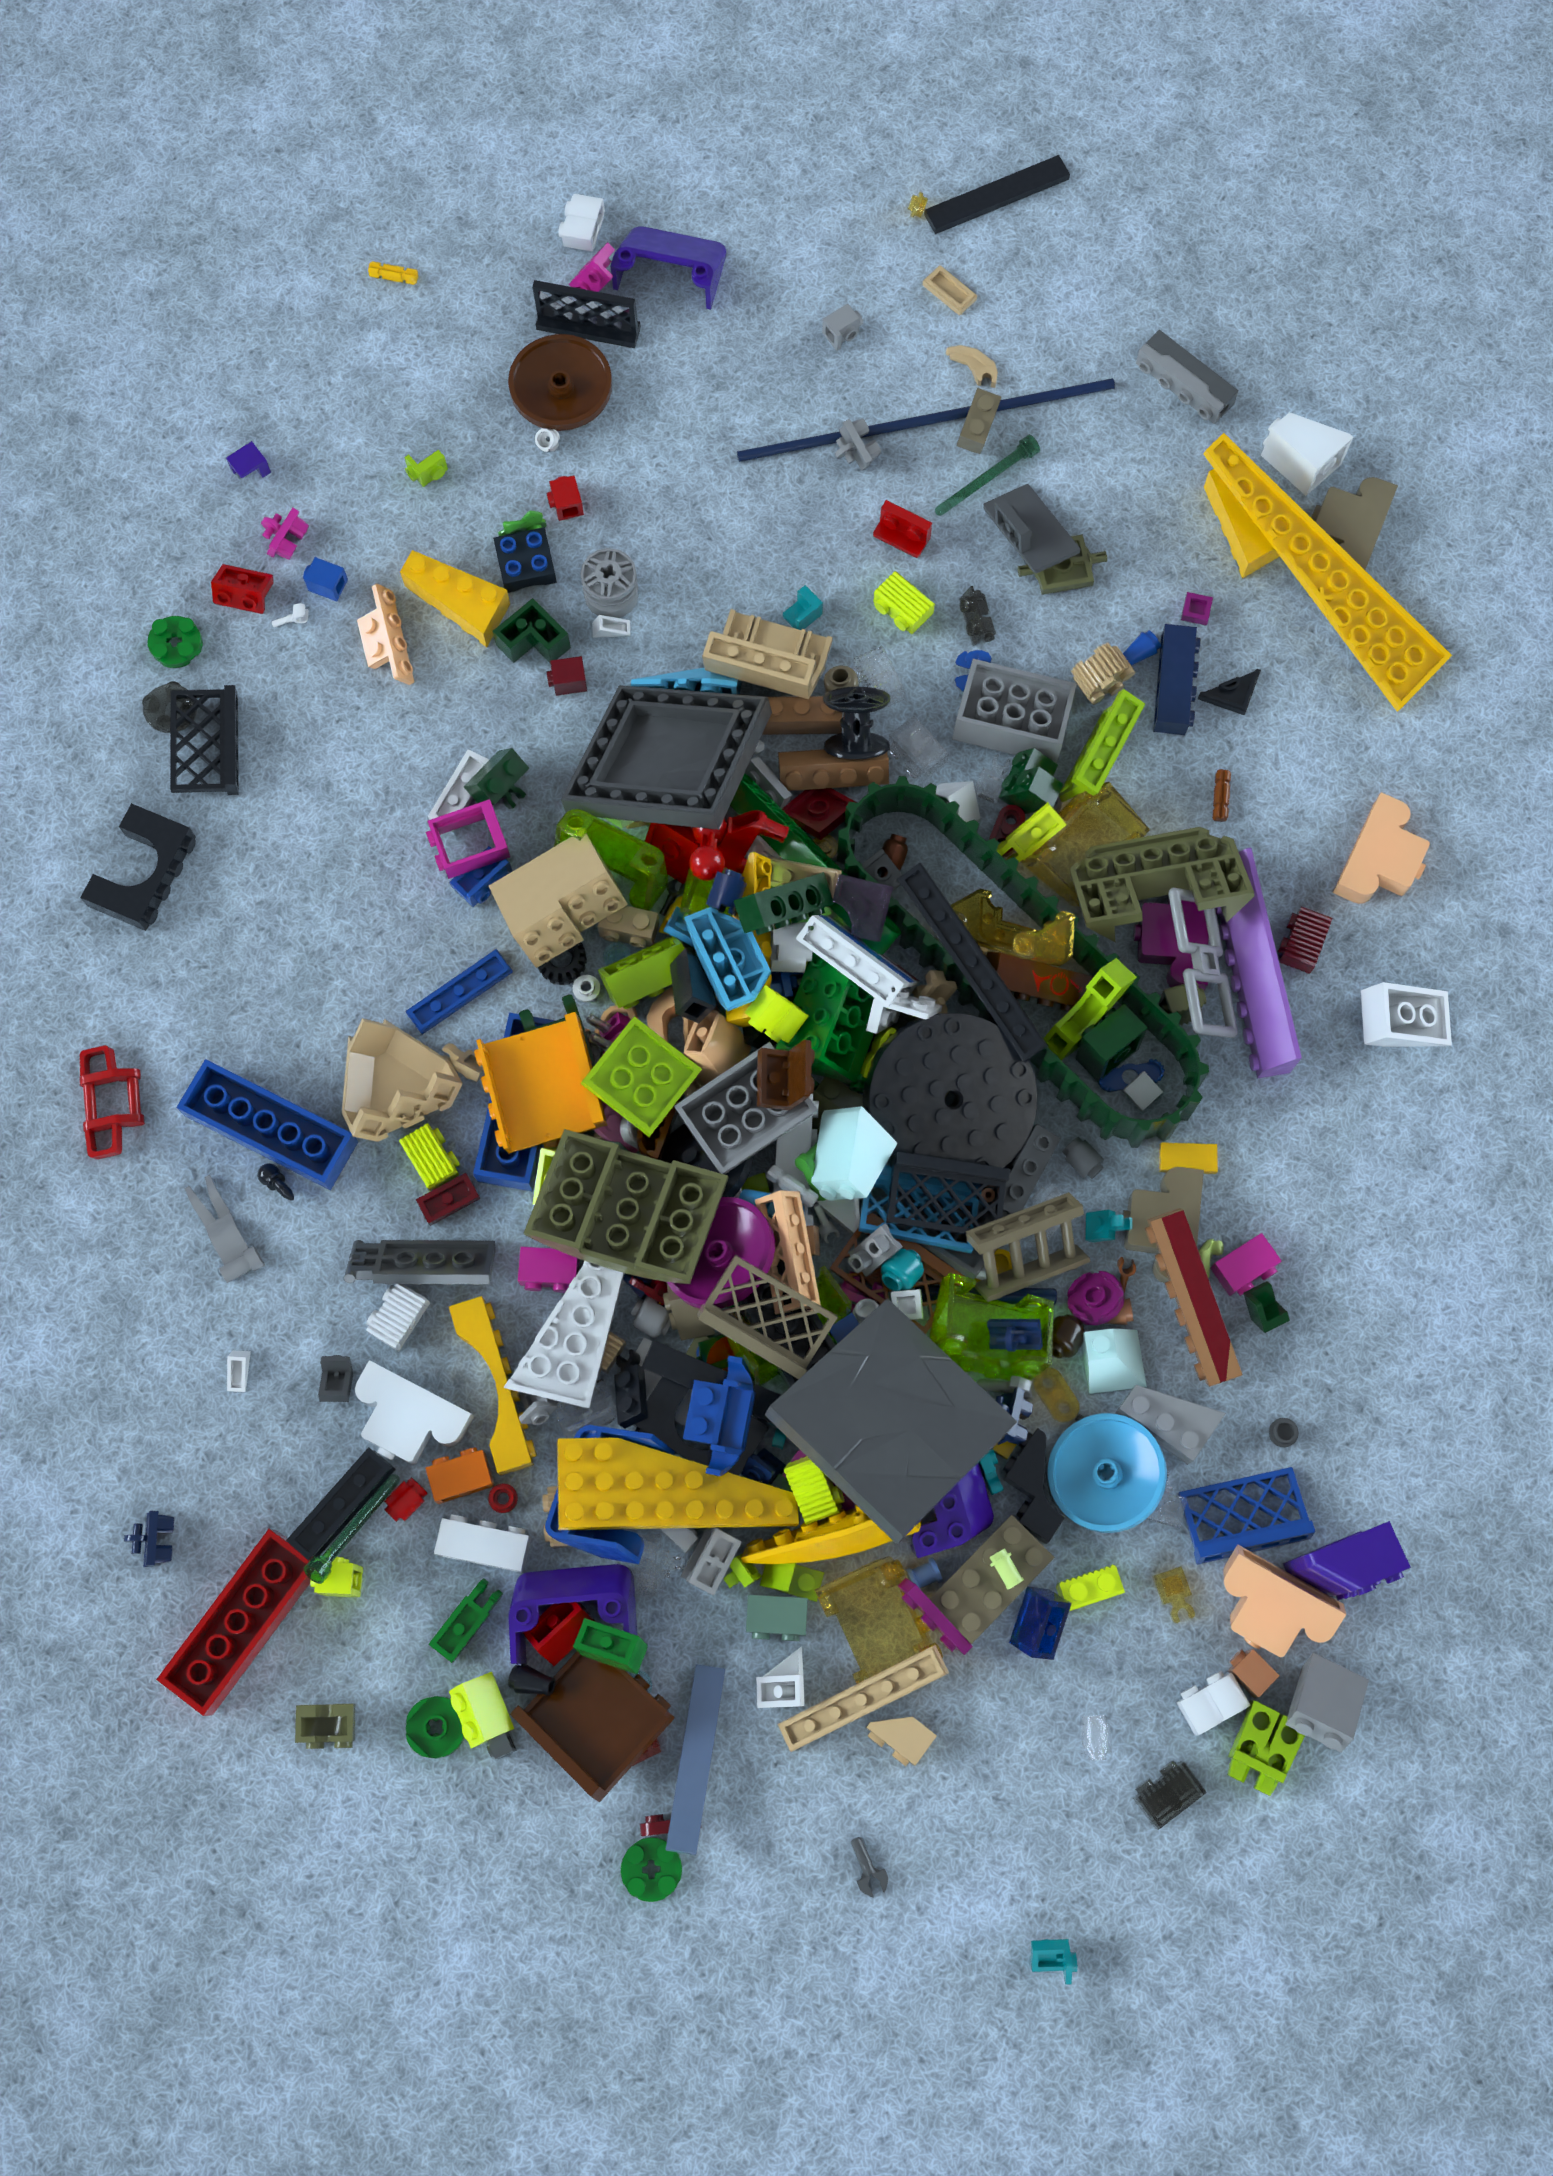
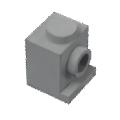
(841, 325)

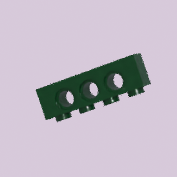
(784, 903)

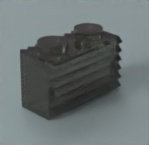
(1168, 1793)

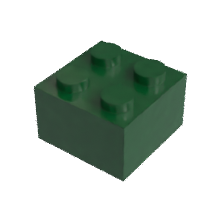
(1110, 1042)

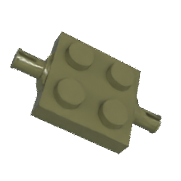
(1070, 573)

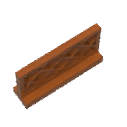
(933, 1268)

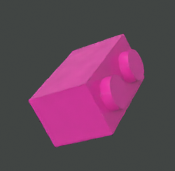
(1246, 1265)
(546, 1269)

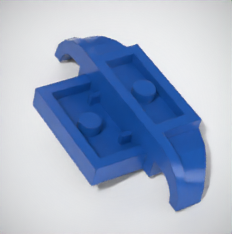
(722, 1415)

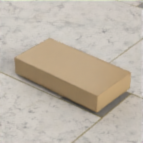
(949, 290)

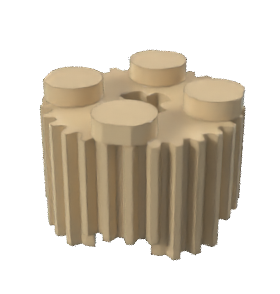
(1102, 673)

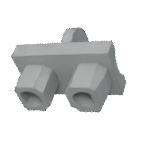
(853, 447)
(874, 1251)

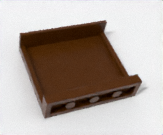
(595, 1722)

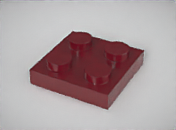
(818, 811)

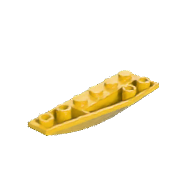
(820, 1540)

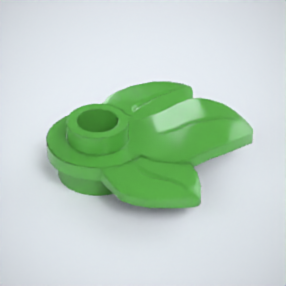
(530, 521)

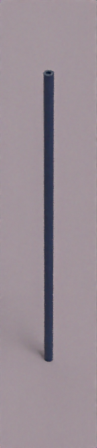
(927, 419)

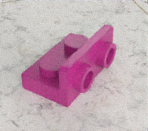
(594, 273)

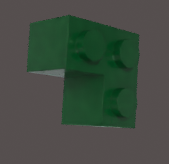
(528, 629)
(1031, 781)

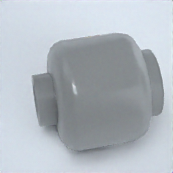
(651, 1317)

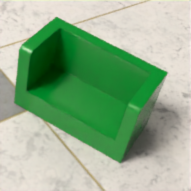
(610, 1646)

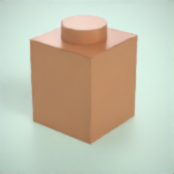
(1252, 1672)

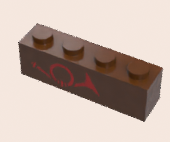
(1040, 980)

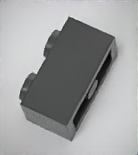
(501, 1746)

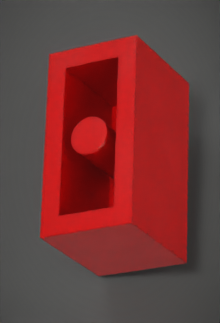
(557, 1630)

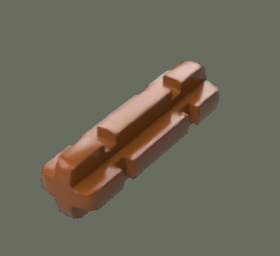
(1221, 795)

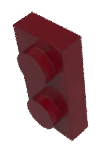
(447, 1199)

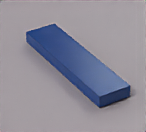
(459, 991)

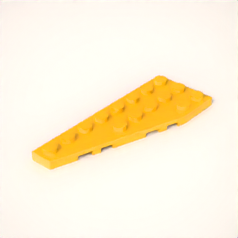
(637, 1487)

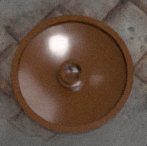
(560, 382)

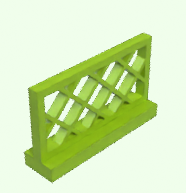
(1103, 746)

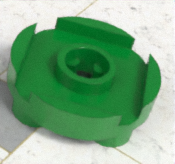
(174, 626)
(418, 1728)
(639, 1883)

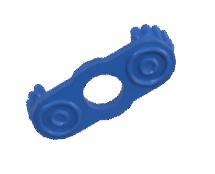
(1114, 1080)

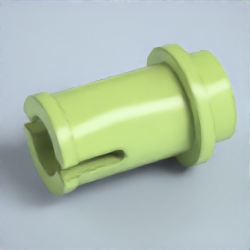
(1006, 1568)

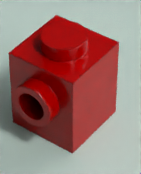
(565, 497)

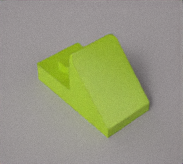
(792, 1580)

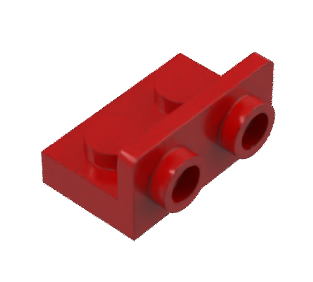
(903, 529)
(241, 588)

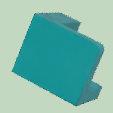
(805, 610)

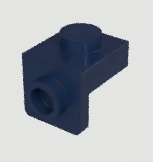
(763, 1467)

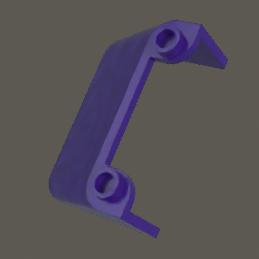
(702, 255)

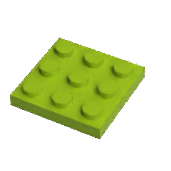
(641, 1076)

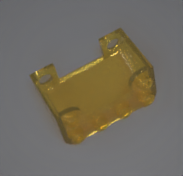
(875, 1617)

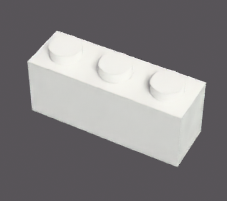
(483, 1543)

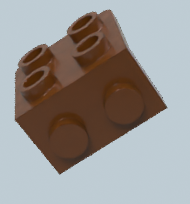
(784, 1076)

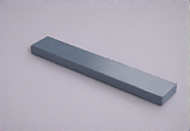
(695, 1760)

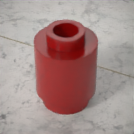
(405, 1500)

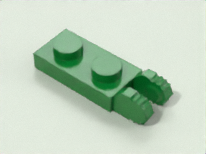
(464, 1623)

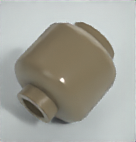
(840, 677)

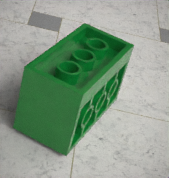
(835, 1022)

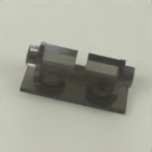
(973, 607)

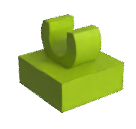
(742, 1572)

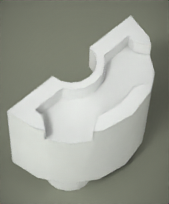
(787, 951)

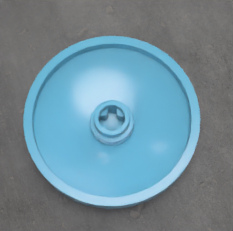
(1107, 1473)

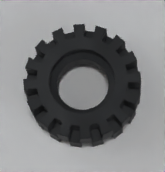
(569, 972)

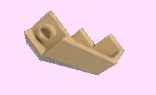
(393, 1081)

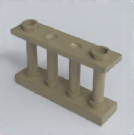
(1020, 1225)

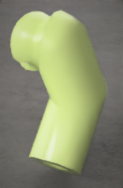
(1207, 1251)

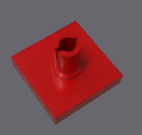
(676, 845)

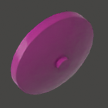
(735, 1230)

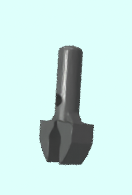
(867, 1868)

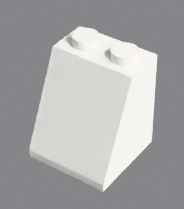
(1305, 450)

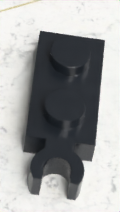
(630, 1391)

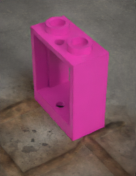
(462, 818)

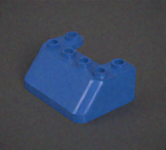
(609, 1543)

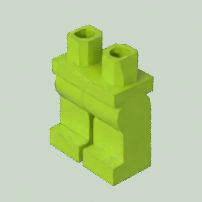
(1264, 1746)

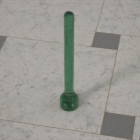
(1027, 448)
(320, 1567)

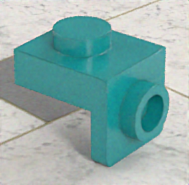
(1053, 1956)

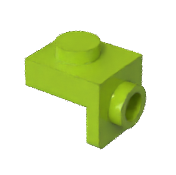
(427, 470)

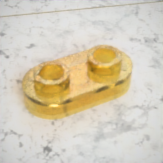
(1056, 1395)

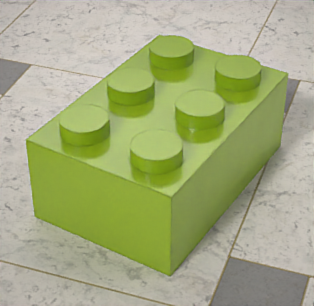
(641, 973)

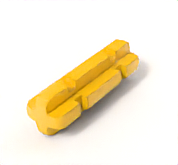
(393, 272)

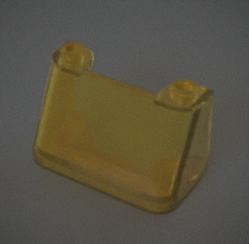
(1089, 823)
(984, 921)

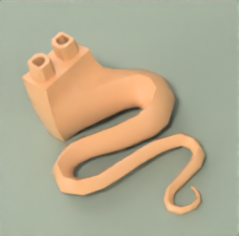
(709, 1044)

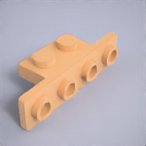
(384, 637)

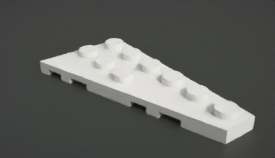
(573, 1340)

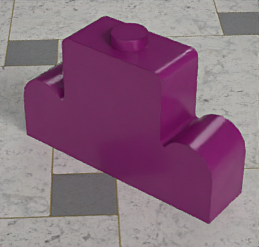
(1158, 939)

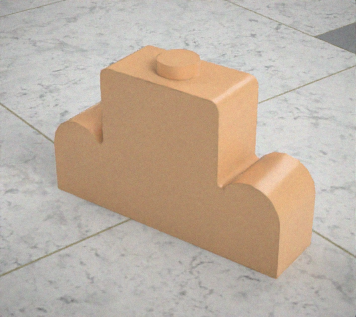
(1383, 854)
(1276, 1604)

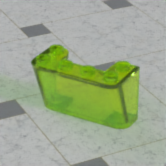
(622, 854)
(963, 1333)

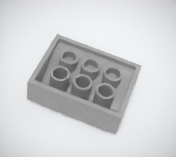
(1013, 710)
(727, 1119)

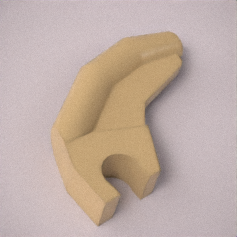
(977, 362)

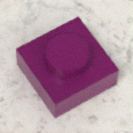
(1196, 608)

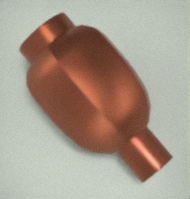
(896, 851)

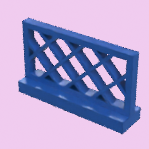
(1253, 1540)

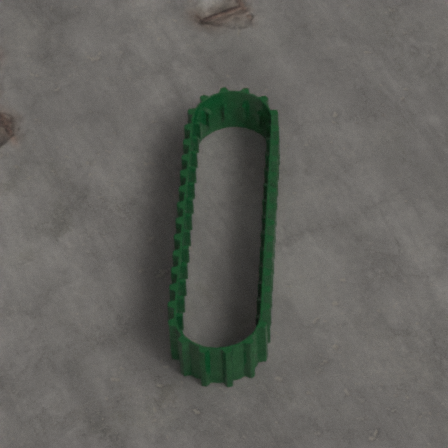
(1024, 892)

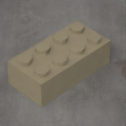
(977, 1592)

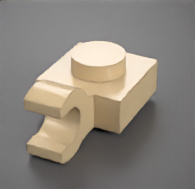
(464, 1062)

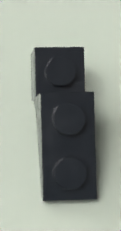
(1027, 1476)

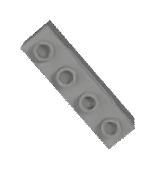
(1186, 377)

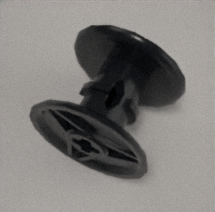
(856, 739)

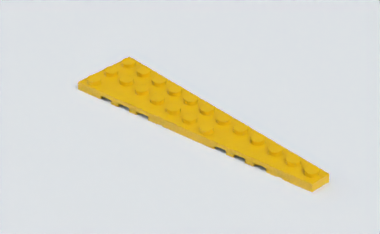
(1369, 620)

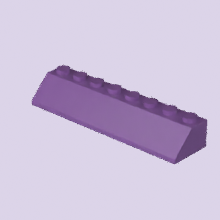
(1259, 983)

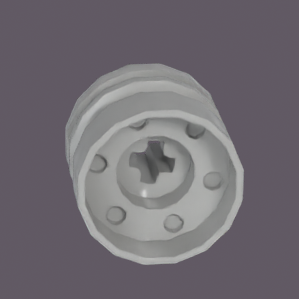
(609, 583)

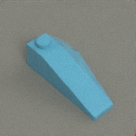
(691, 680)

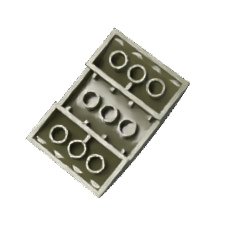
(625, 1209)

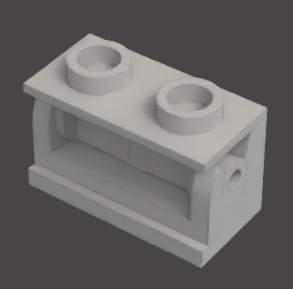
(710, 1559)

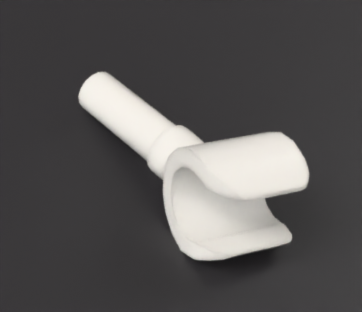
(299, 615)
(826, 1226)

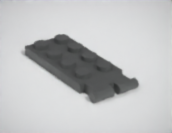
(421, 1262)

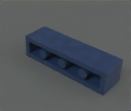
(1175, 679)

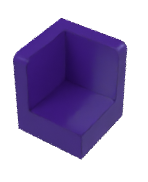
(248, 460)

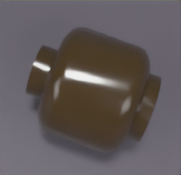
(1067, 1336)

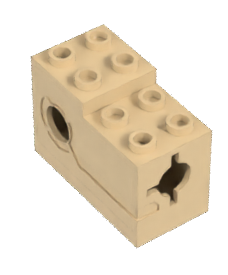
(557, 898)

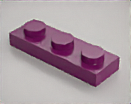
(933, 1617)

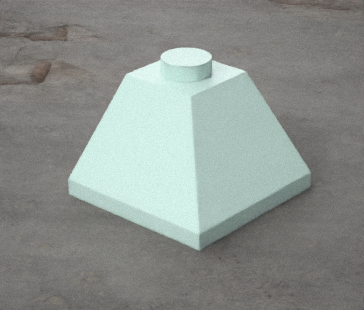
(1112, 1360)

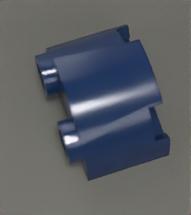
(726, 889)

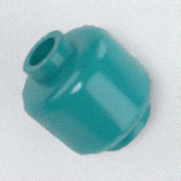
(902, 1270)

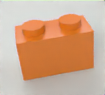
(459, 1475)

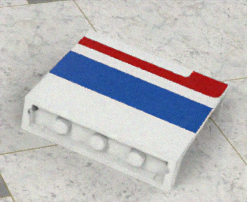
(855, 960)

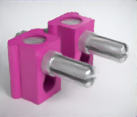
(608, 1030)

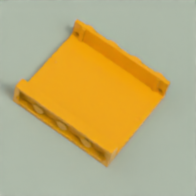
(538, 1085)

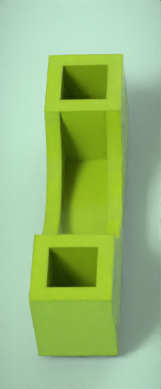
(1098, 999)

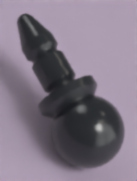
(274, 1180)

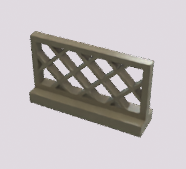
(747, 1334)

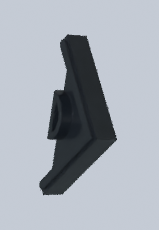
(1232, 694)

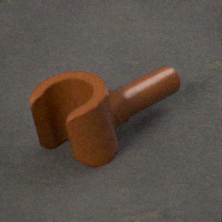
(1125, 1273)

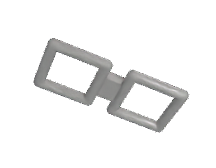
(1205, 967)

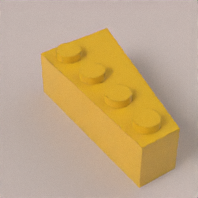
(1246, 540)
(458, 595)

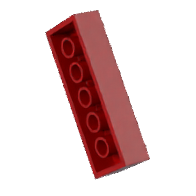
(237, 1624)

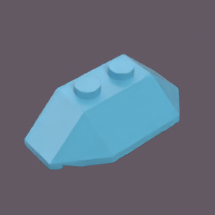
(728, 957)

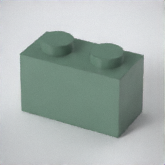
(776, 1616)

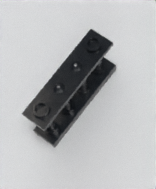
(341, 1504)

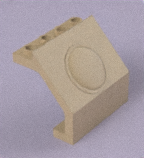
(767, 654)

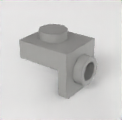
(537, 1409)

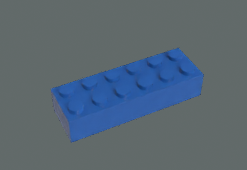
(267, 1124)
(493, 1162)

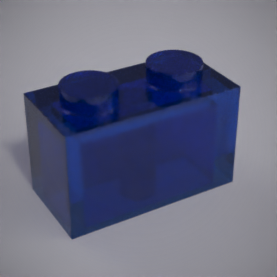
(1040, 1623)

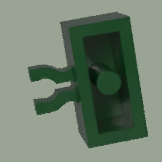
(498, 778)

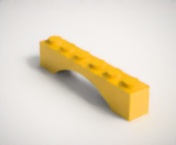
(508, 1443)

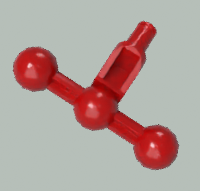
(731, 843)

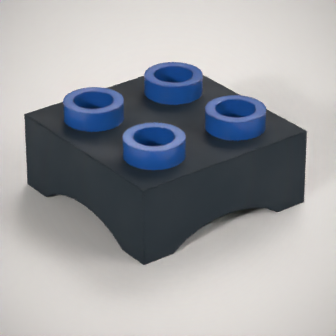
(525, 559)

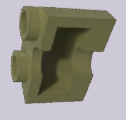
(325, 1724)

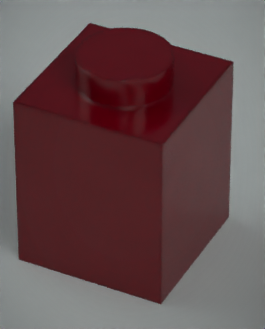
(567, 676)

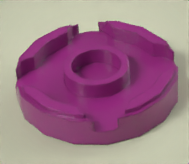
(1095, 1298)

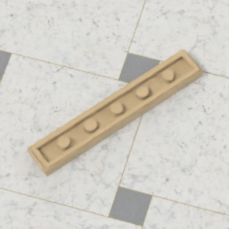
(863, 1698)

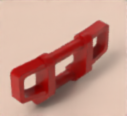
(114, 1122)

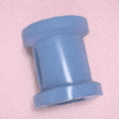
(925, 1574)

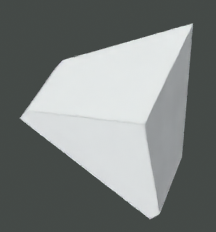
(964, 795)
(843, 1212)
(783, 1684)

